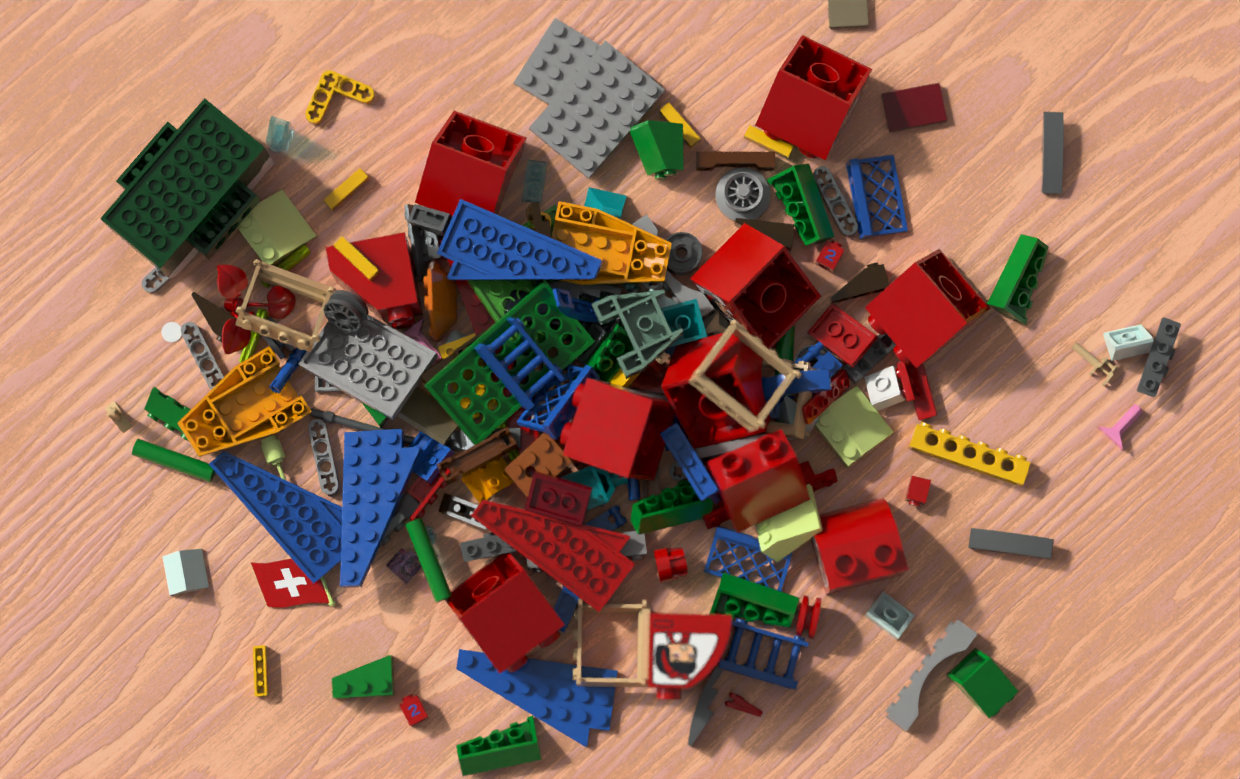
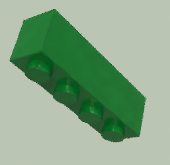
(803, 203)
(1019, 279)
(605, 357)
(166, 409)
(669, 508)
(753, 602)
(500, 749)

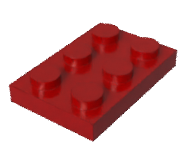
(842, 335)

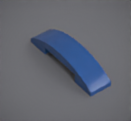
(574, 307)
(810, 381)

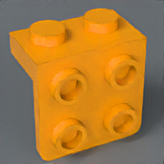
(488, 480)

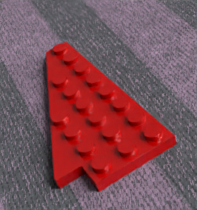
(576, 556)

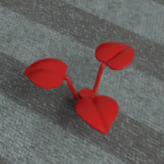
(230, 284)

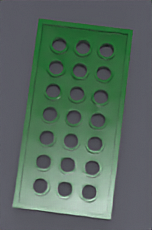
(481, 375)

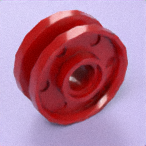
(808, 617)

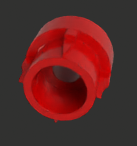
(670, 564)

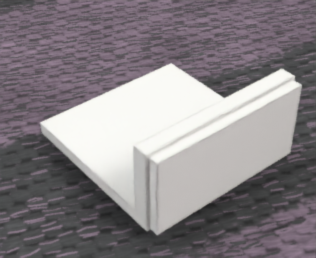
(883, 388)

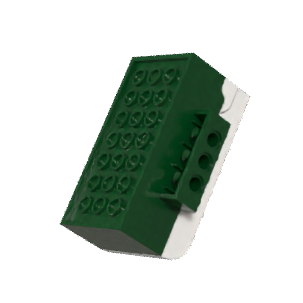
(188, 189)

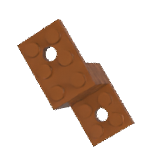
(545, 456)

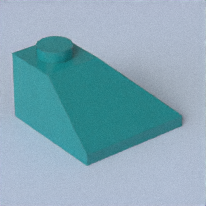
(606, 201)
(685, 316)

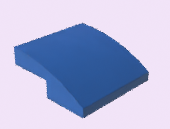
(430, 456)

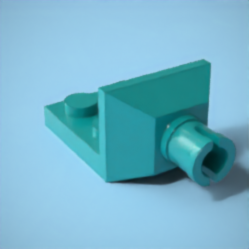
(601, 481)

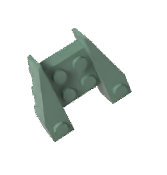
(643, 325)

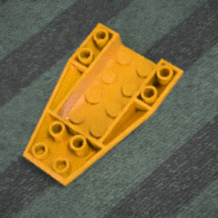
(627, 251)
(243, 407)

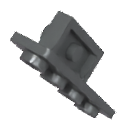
(424, 246)
(1159, 355)
(404, 510)
(484, 547)

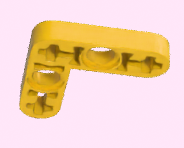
(339, 80)

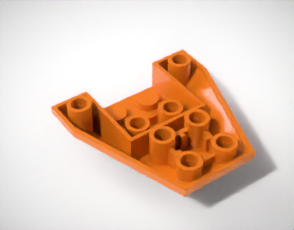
(440, 301)

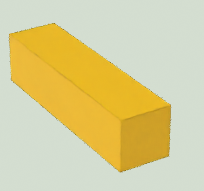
(673, 116)
(758, 137)
(346, 189)
(356, 258)
(260, 671)

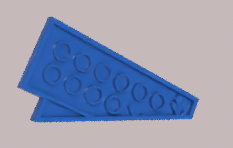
(500, 249)
(373, 484)
(296, 519)
(548, 692)

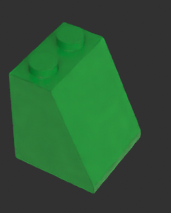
(659, 147)
(983, 683)

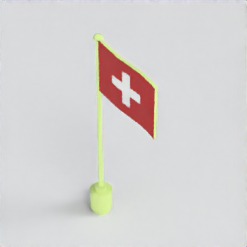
(283, 581)

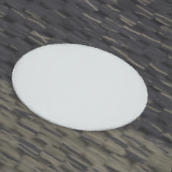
(171, 332)

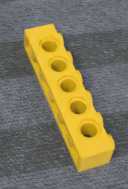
(1019, 463)

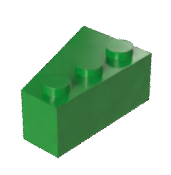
(369, 680)

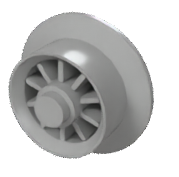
(742, 194)

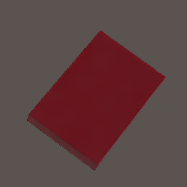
(914, 107)
(558, 498)

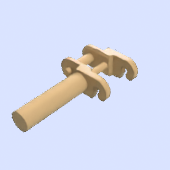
(1094, 362)

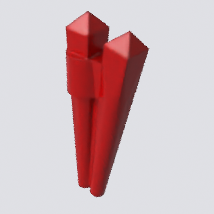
(742, 705)

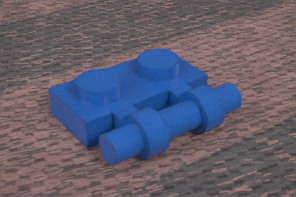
(825, 362)

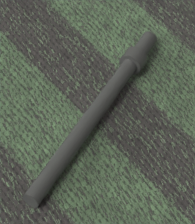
(329, 417)

